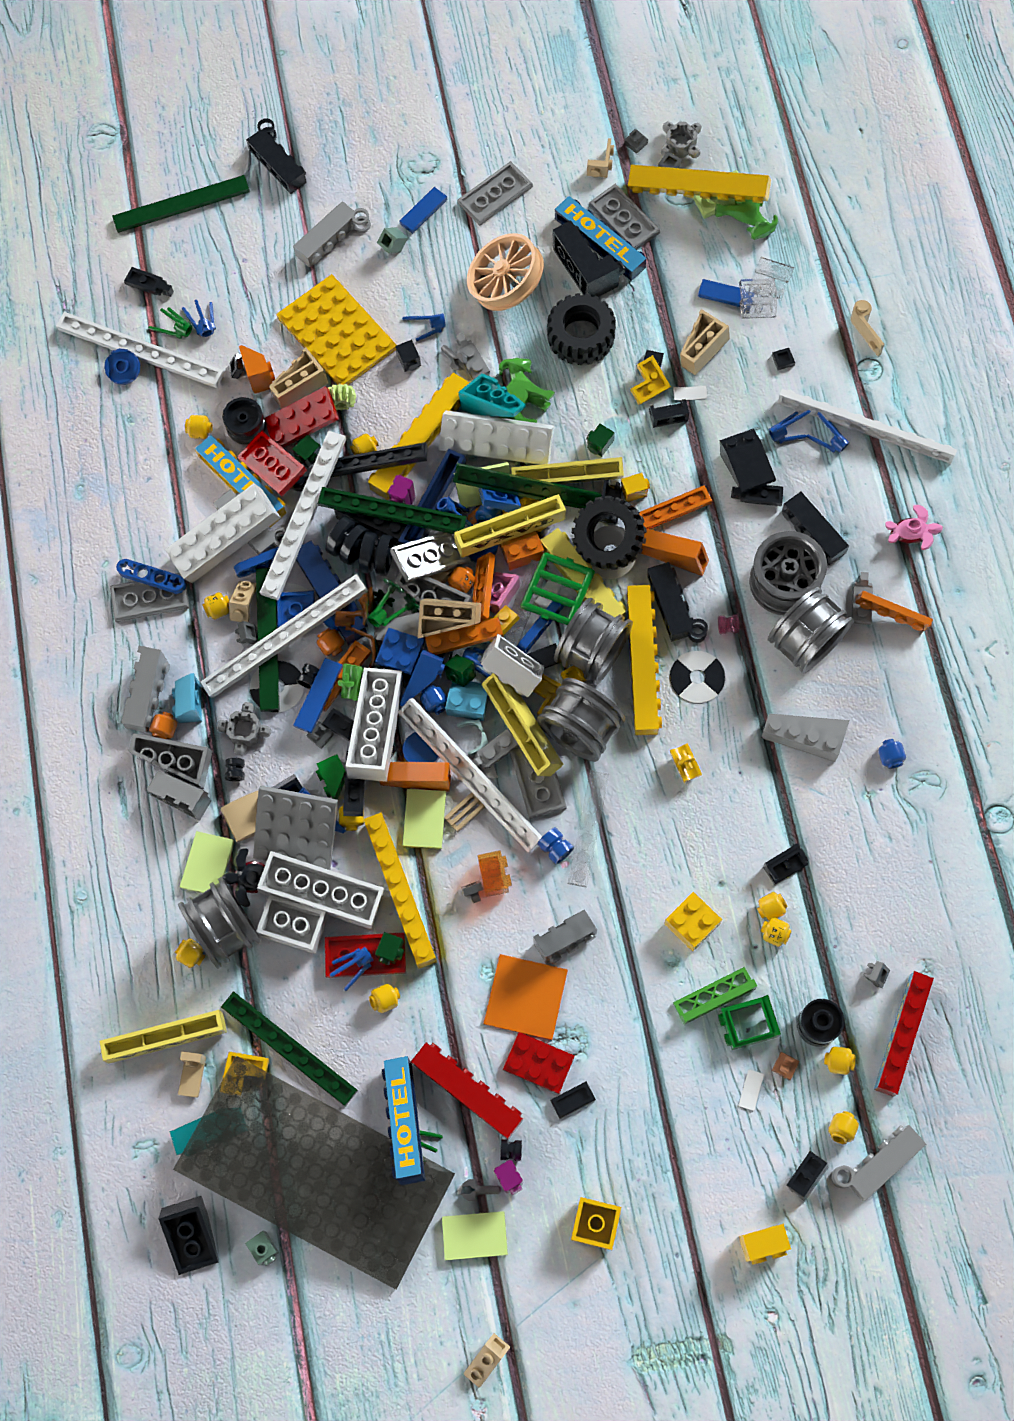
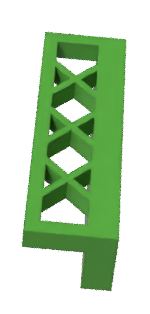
(717, 1002)

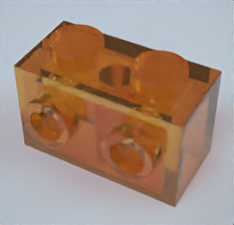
(493, 873)

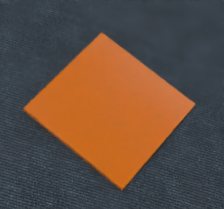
(525, 997)

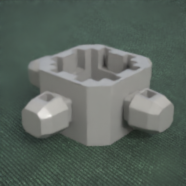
(683, 129)
(239, 741)

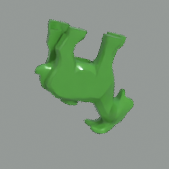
(749, 213)
(523, 387)

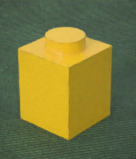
(635, 487)

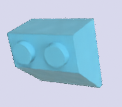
(187, 699)
(467, 701)

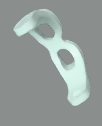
(476, 723)

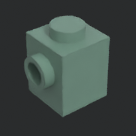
(392, 240)
(262, 1248)

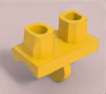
(685, 762)

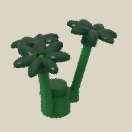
(378, 616)

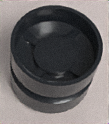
(820, 1022)

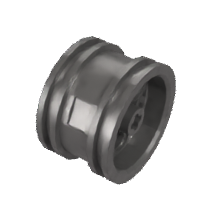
(783, 592)

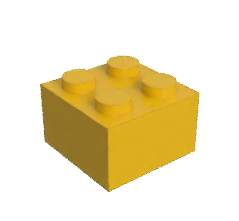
(693, 921)
(596, 1223)
(765, 1243)

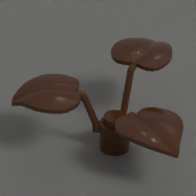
(347, 618)

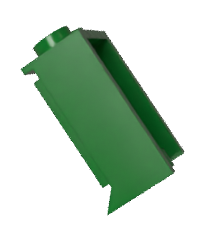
(731, 1036)

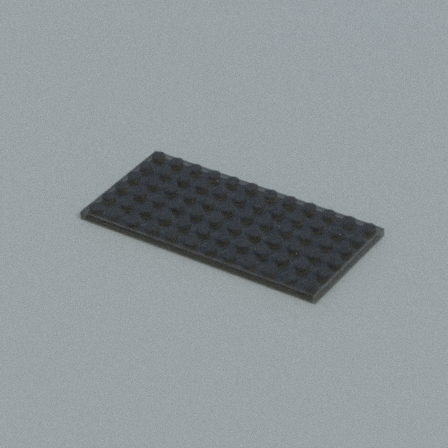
(311, 1172)

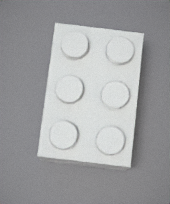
(512, 666)
(292, 924)

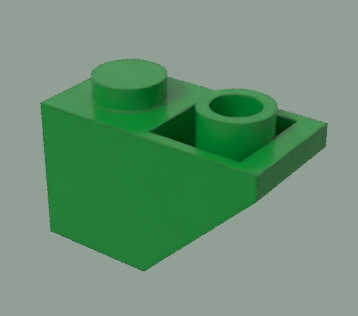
(333, 774)

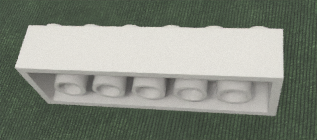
(496, 437)
(222, 533)
(374, 724)
(321, 889)

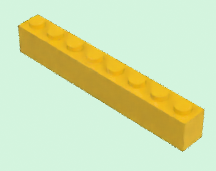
(700, 183)
(422, 430)
(643, 661)
(400, 890)

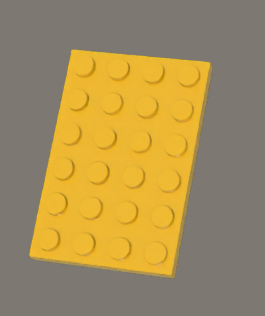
(336, 331)

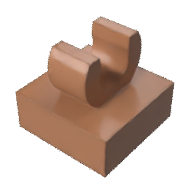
(785, 1066)

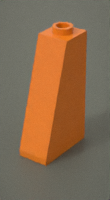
(676, 550)
(419, 775)

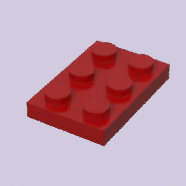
(538, 1063)

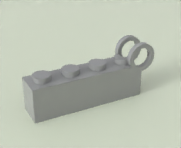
(329, 232)
(262, 542)
(882, 1165)

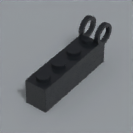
(274, 157)
(671, 604)

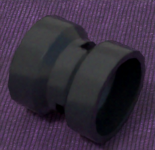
(308, 675)
(235, 769)
(511, 1150)

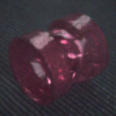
(728, 624)

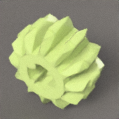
(342, 396)

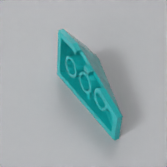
(488, 398)

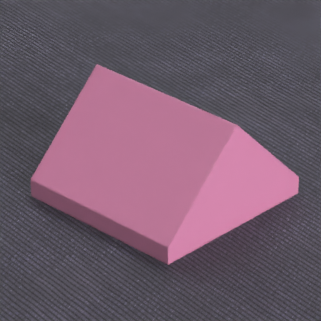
(503, 590)

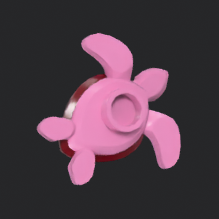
(914, 529)

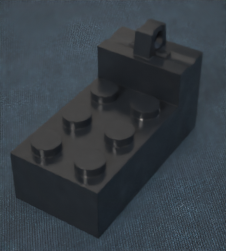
(582, 264)

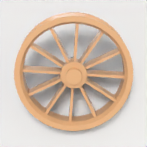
(505, 272)

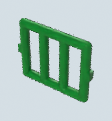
(539, 572)

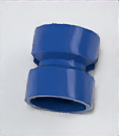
(557, 848)

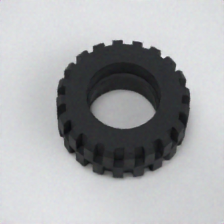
(576, 309)
(586, 525)

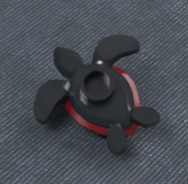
(245, 877)

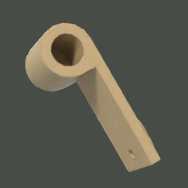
(859, 318)

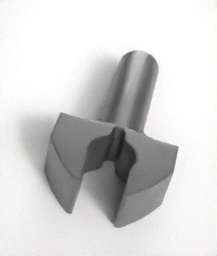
(454, 357)
(479, 1189)

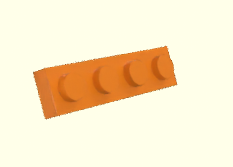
(676, 507)
(483, 583)
(899, 613)
(464, 636)
(356, 656)

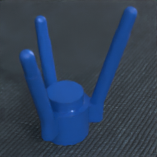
(436, 321)
(205, 327)
(779, 430)
(838, 442)
(448, 505)
(474, 656)
(360, 957)

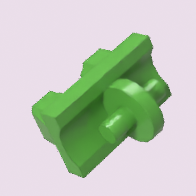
(351, 681)

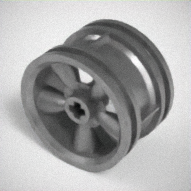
(810, 630)
(593, 640)
(581, 719)
(219, 922)

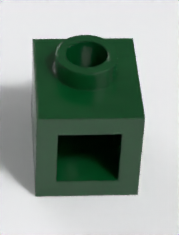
(600, 440)
(306, 451)
(460, 670)
(390, 949)

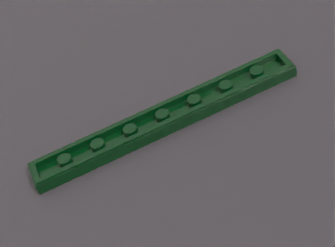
(180, 203)
(522, 486)
(391, 510)
(268, 670)
(289, 1049)

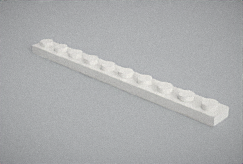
(143, 350)
(867, 426)
(302, 516)
(284, 636)
(470, 775)

